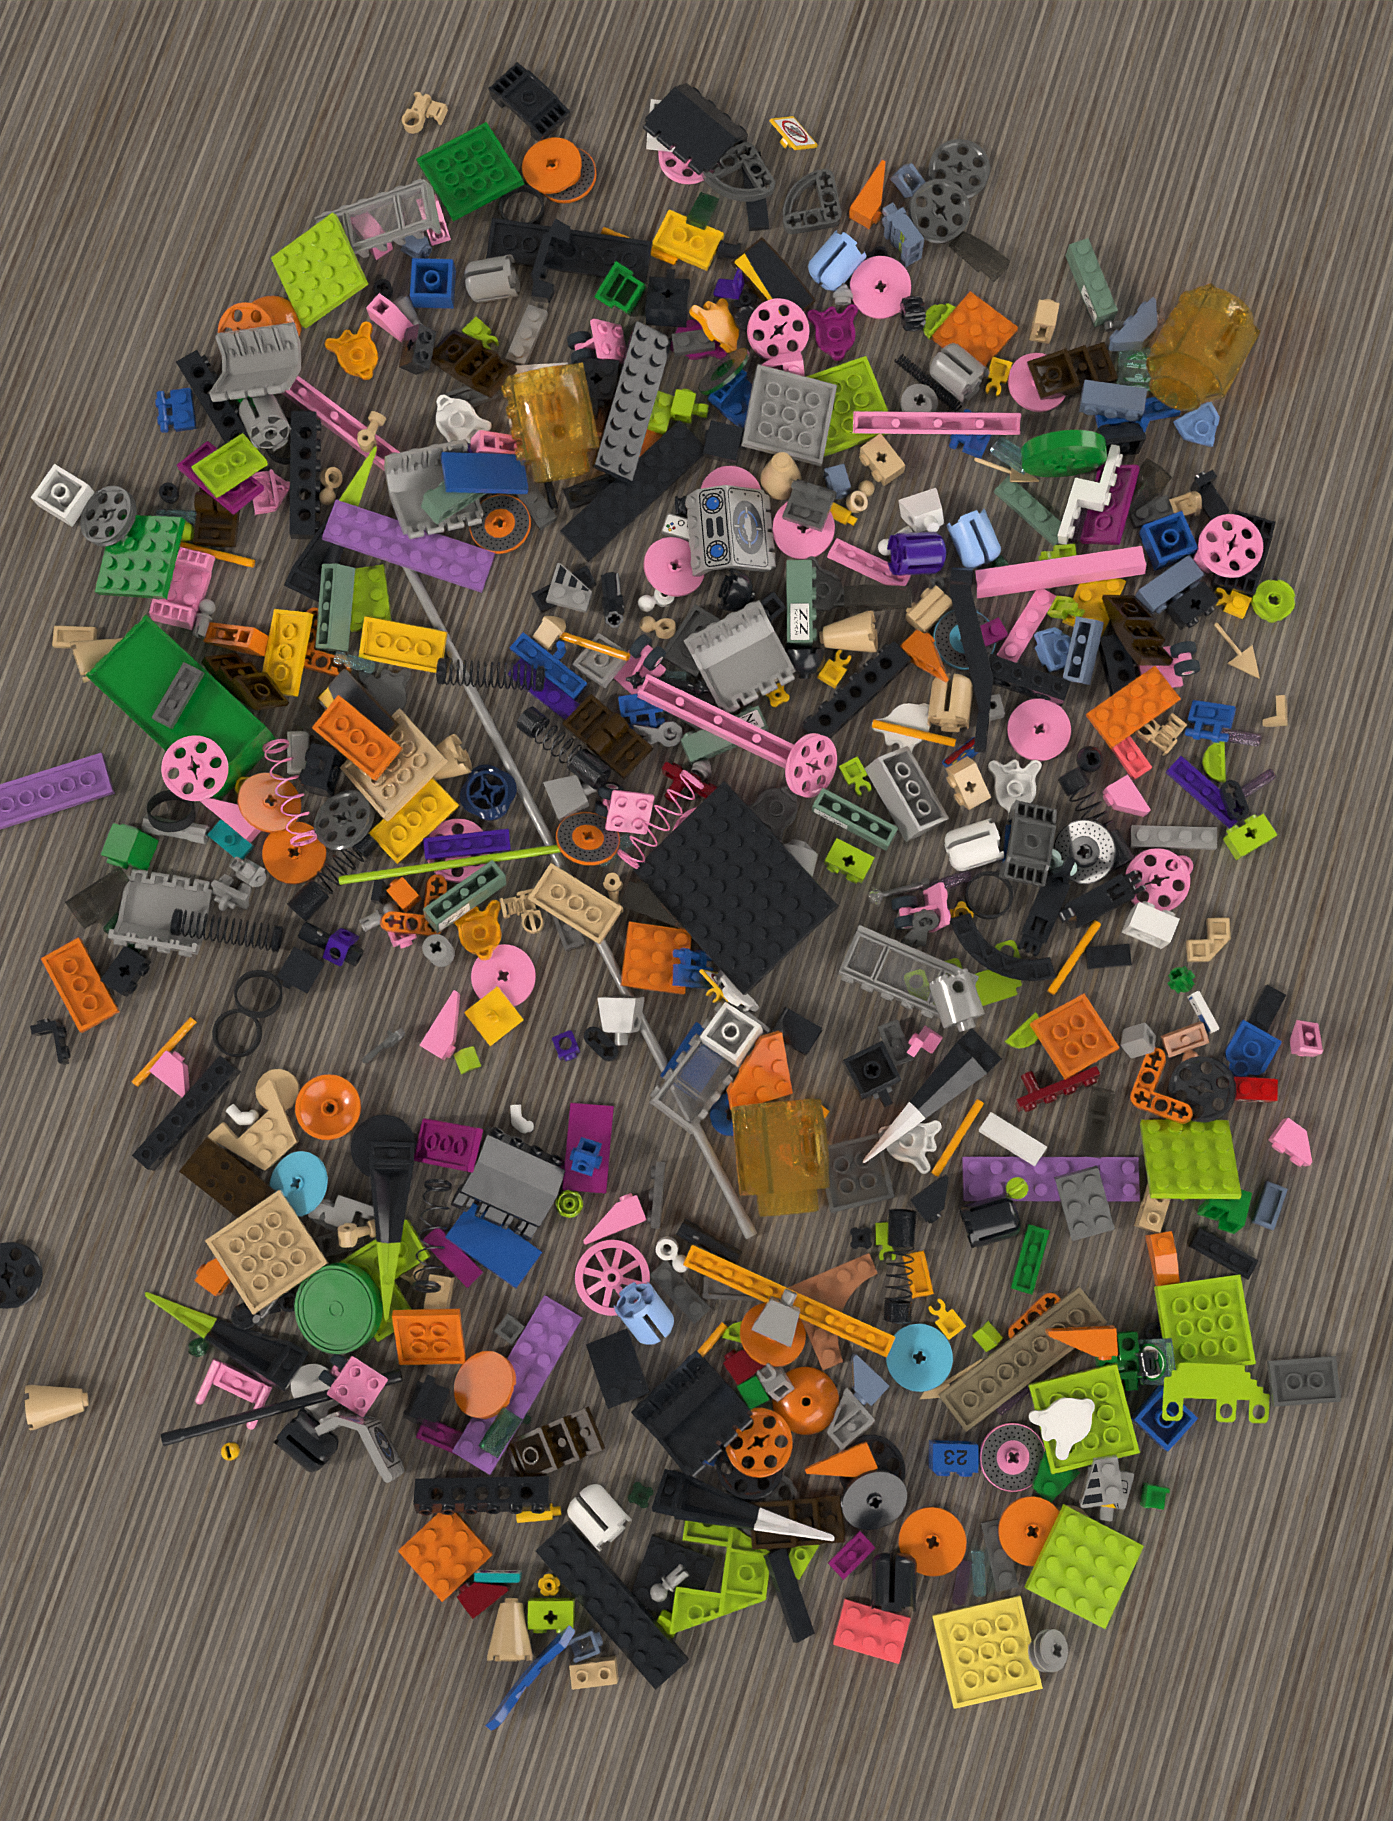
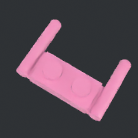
(236, 1382)

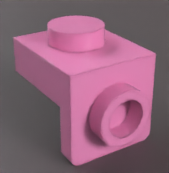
(401, 939)
(926, 1039)

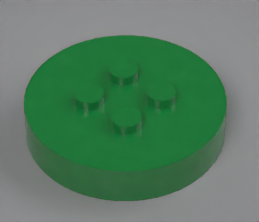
(1063, 453)
(338, 1308)

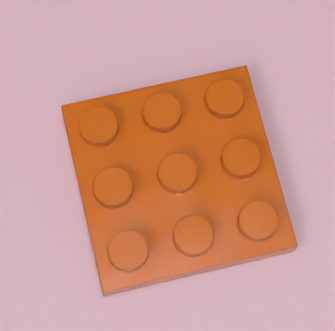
(976, 329)
(650, 957)
(1074, 1036)
(429, 1336)
(445, 1553)

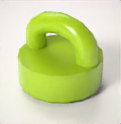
(188, 532)
(1016, 1188)

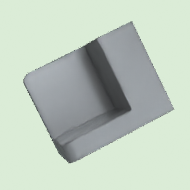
(1138, 1040)

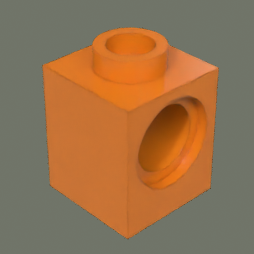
(403, 894)

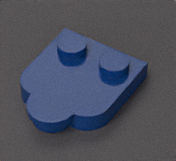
(1250, 1050)

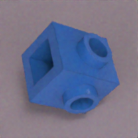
(586, 1161)

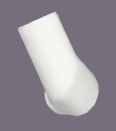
(242, 1118)
(518, 1121)

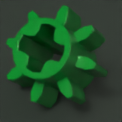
(1181, 979)

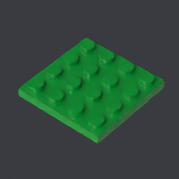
(470, 171)
(142, 560)

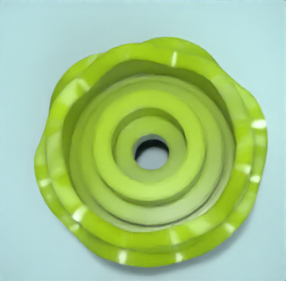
(562, 1203)

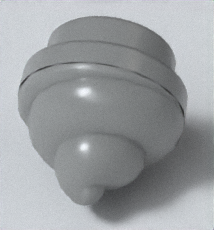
(843, 295)
(702, 769)

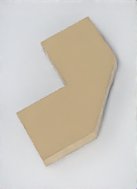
(1217, 936)

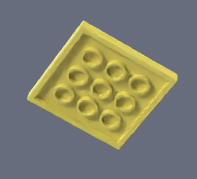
(986, 1651)

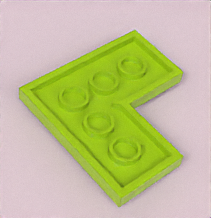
(367, 1260)

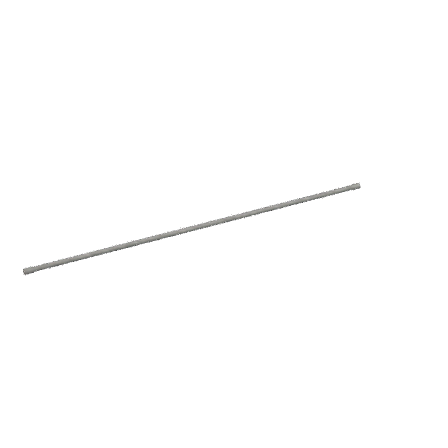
(742, 1218)

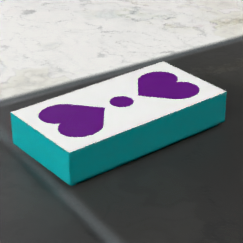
(499, 1576)

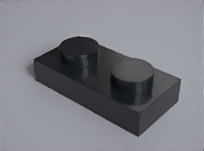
(1108, 956)
(1266, 1008)

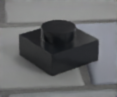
(379, 892)

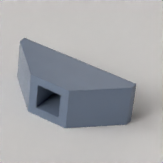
(1136, 329)

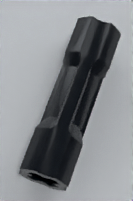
(319, 938)
(694, 1234)

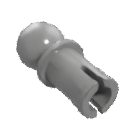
(206, 608)
(374, 919)
(659, 1591)

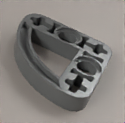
(746, 162)
(821, 213)

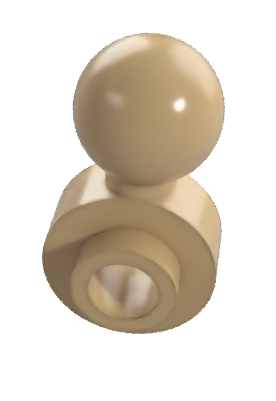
(327, 495)
(858, 500)
(664, 628)

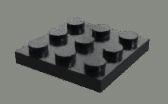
(659, 1561)

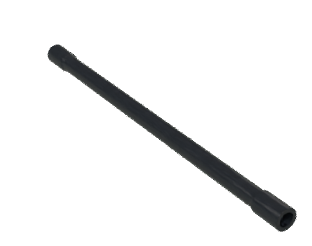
(181, 1434)

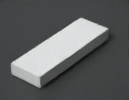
(1012, 1139)

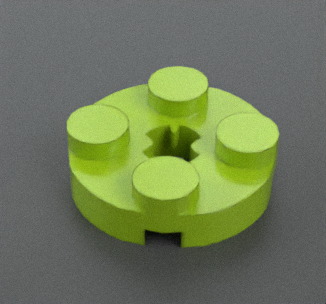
(1269, 611)

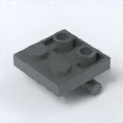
(809, 505)

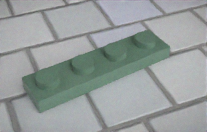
(1029, 509)

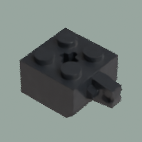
(668, 301)
(606, 375)
(321, 770)
(866, 1084)

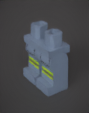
(902, 234)

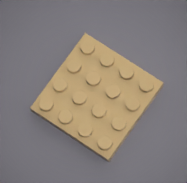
(405, 774)
(266, 1252)

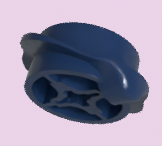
(495, 812)

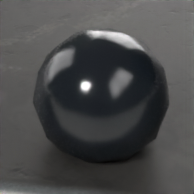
(1089, 759)

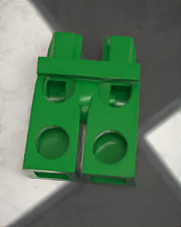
(1126, 1361)

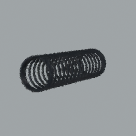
(441, 672)
(176, 922)

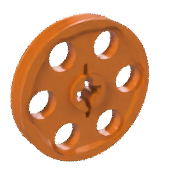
(247, 322)
(769, 1448)

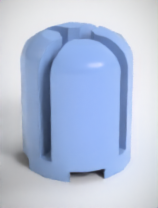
(835, 261)
(974, 539)
(634, 1313)

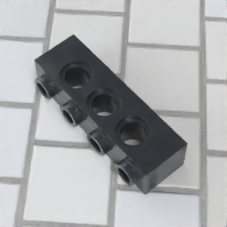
(1107, 647)
(1028, 680)

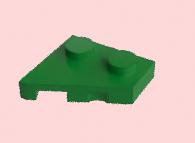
(1049, 1484)

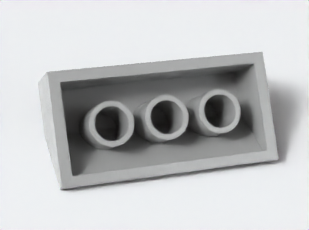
(906, 793)

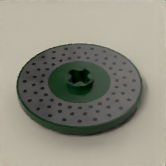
(724, 371)

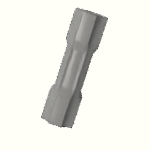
(193, 833)

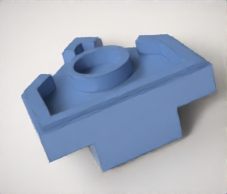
(1199, 425)
(1052, 648)

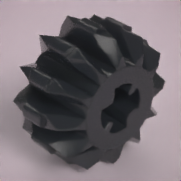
(912, 313)

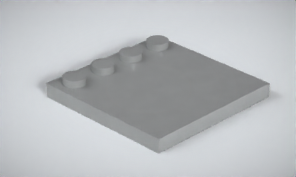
(788, 415)

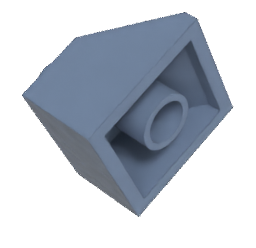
(866, 1382)

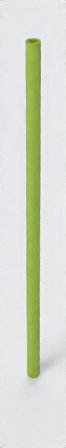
(442, 865)

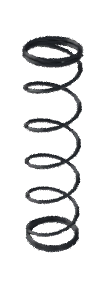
(437, 1288)

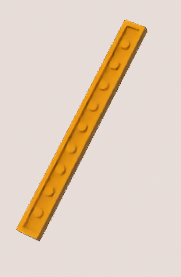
(810, 1310)

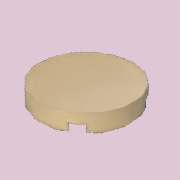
(286, 1087)

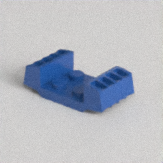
(733, 399)

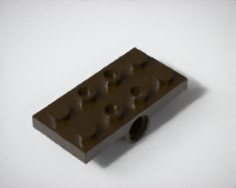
(214, 522)
(607, 736)
(225, 1178)

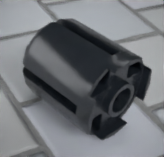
(990, 1220)
(304, 1445)
(904, 1582)

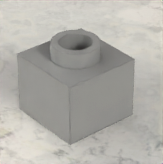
(998, 712)

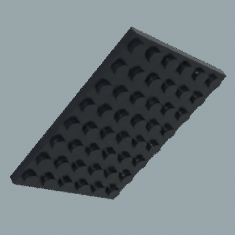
(735, 888)

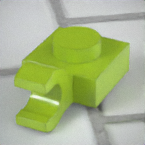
(1059, 551)
(1063, 606)

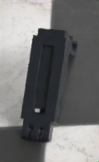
(1100, 900)
(1046, 907)

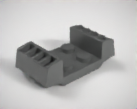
(1029, 843)

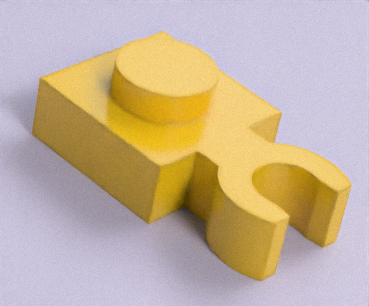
(998, 373)
(1235, 603)
(834, 671)
(948, 1322)

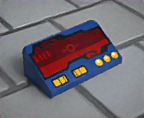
(963, 751)

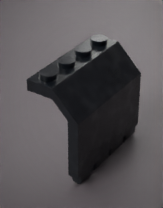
(693, 128)
(693, 1414)

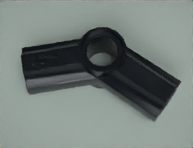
(612, 599)

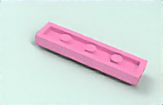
(865, 563)
(1026, 625)

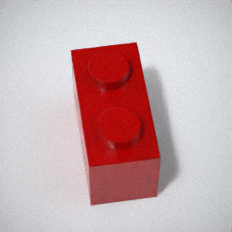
(1256, 1089)

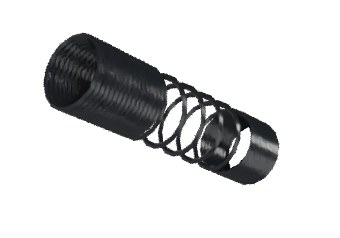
(583, 763)
(1074, 782)
(311, 897)
(900, 1234)

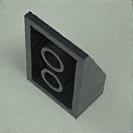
(617, 1368)

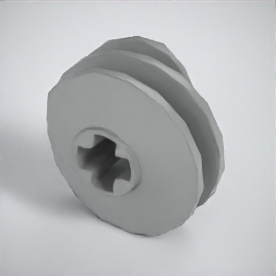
(921, 393)
(1048, 1651)

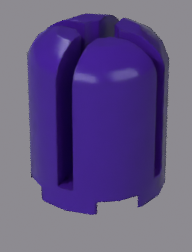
(916, 553)

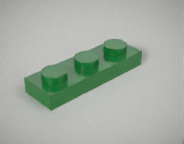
(1029, 1259)

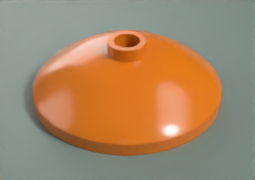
(279, 308)
(313, 1104)
(823, 1401)

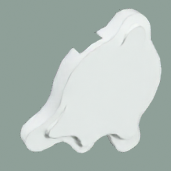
(458, 419)
(906, 715)
(1013, 782)
(734, 996)
(914, 1144)
(307, 1382)
(1065, 1421)

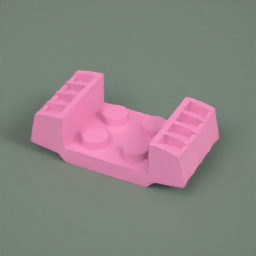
(186, 590)

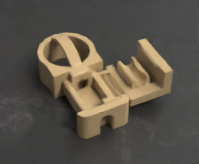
(424, 107)
(1163, 737)
(524, 906)

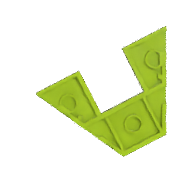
(742, 1582)

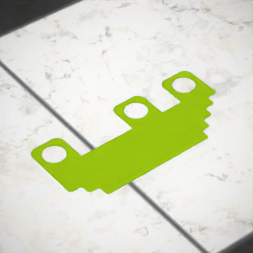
(992, 986)
(1214, 1381)

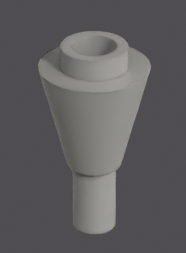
(405, 306)

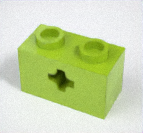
(1240, 844)
(842, 852)
(540, 1607)

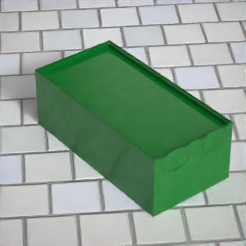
(138, 677)

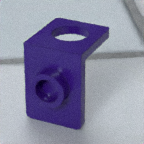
(730, 288)
(342, 940)
(570, 1053)

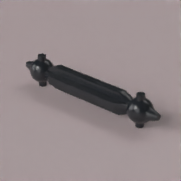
(698, 688)

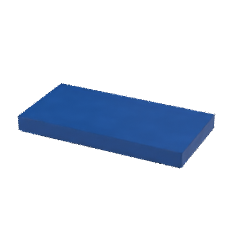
(483, 473)
(494, 1247)

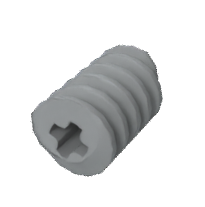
(439, 942)

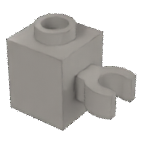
(775, 1381)

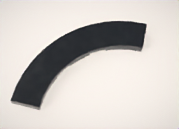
(995, 960)

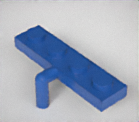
(1153, 410)
(554, 670)

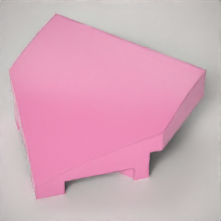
(274, 492)

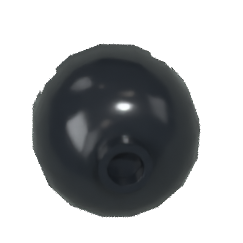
(735, 591)
(806, 660)

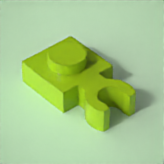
(480, 331)
(854, 773)
(881, 1239)

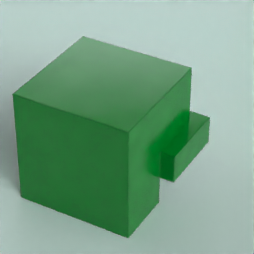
(621, 289)
(129, 847)
(1229, 1212)

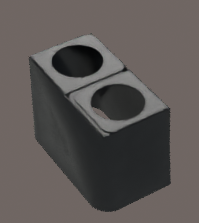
(797, 1031)

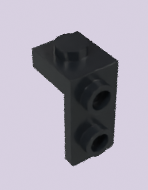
(1211, 500)
(59, 1031)

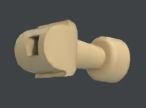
(366, 437)
(613, 885)
(349, 1233)

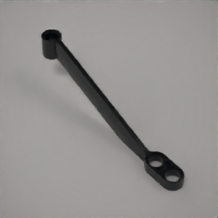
(974, 648)

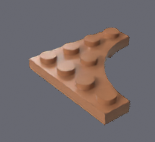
(833, 1290)

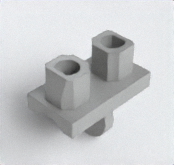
(248, 872)
(229, 896)

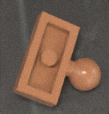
(1185, 1040)

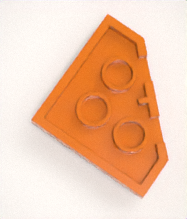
(762, 1074)

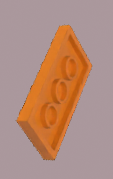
(1133, 707)
(357, 738)
(80, 985)

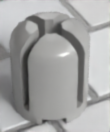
(492, 279)
(958, 371)
(263, 420)

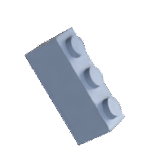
(1113, 400)
(1170, 585)
(1083, 650)

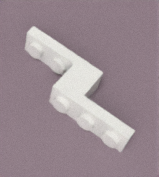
(1089, 494)

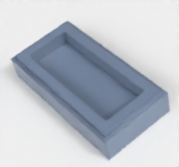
(1269, 1205)

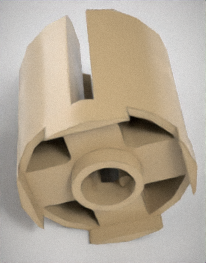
(951, 703)

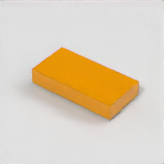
(920, 1277)

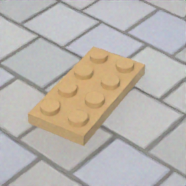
(575, 903)

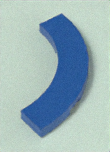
(547, 1655)

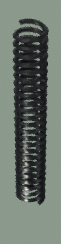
(928, 378)

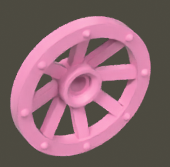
(596, 1249)

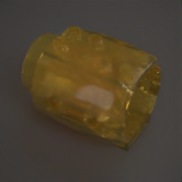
(1200, 348)
(551, 421)
(782, 1154)

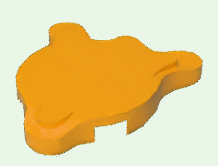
(717, 323)
(355, 352)
(480, 930)

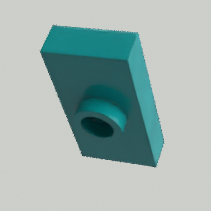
(230, 840)

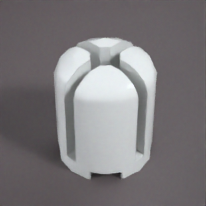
(973, 845)
(605, 1508)

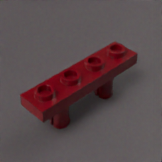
(673, 772)
(1048, 1094)

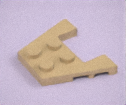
(267, 1138)

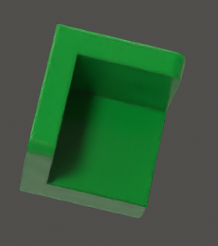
(753, 1392)
(1153, 1496)

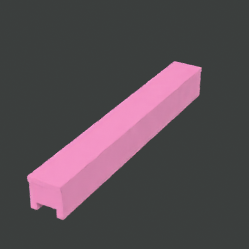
(335, 418)
(936, 422)
(1060, 572)
(715, 720)

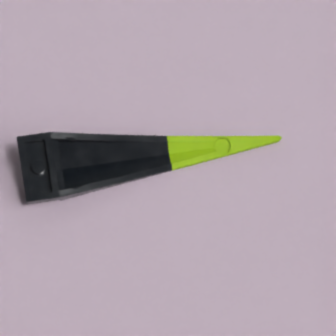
(306, 572)
(390, 1182)
(263, 1355)

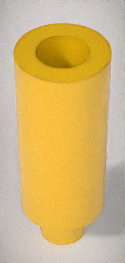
(842, 514)
(528, 1516)

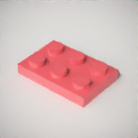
(871, 1631)

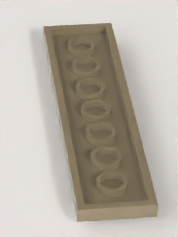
(1018, 1360)

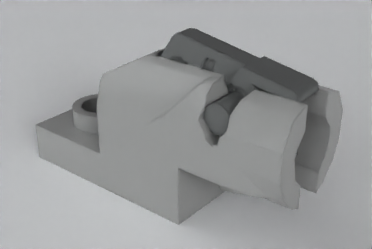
(344, 1210)

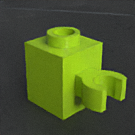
(685, 406)

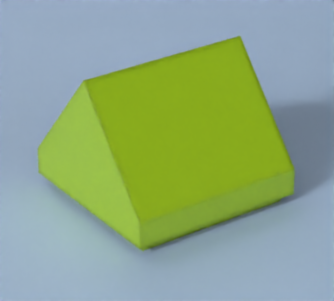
(467, 1060)
(987, 1336)

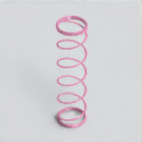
(299, 835)
(633, 862)

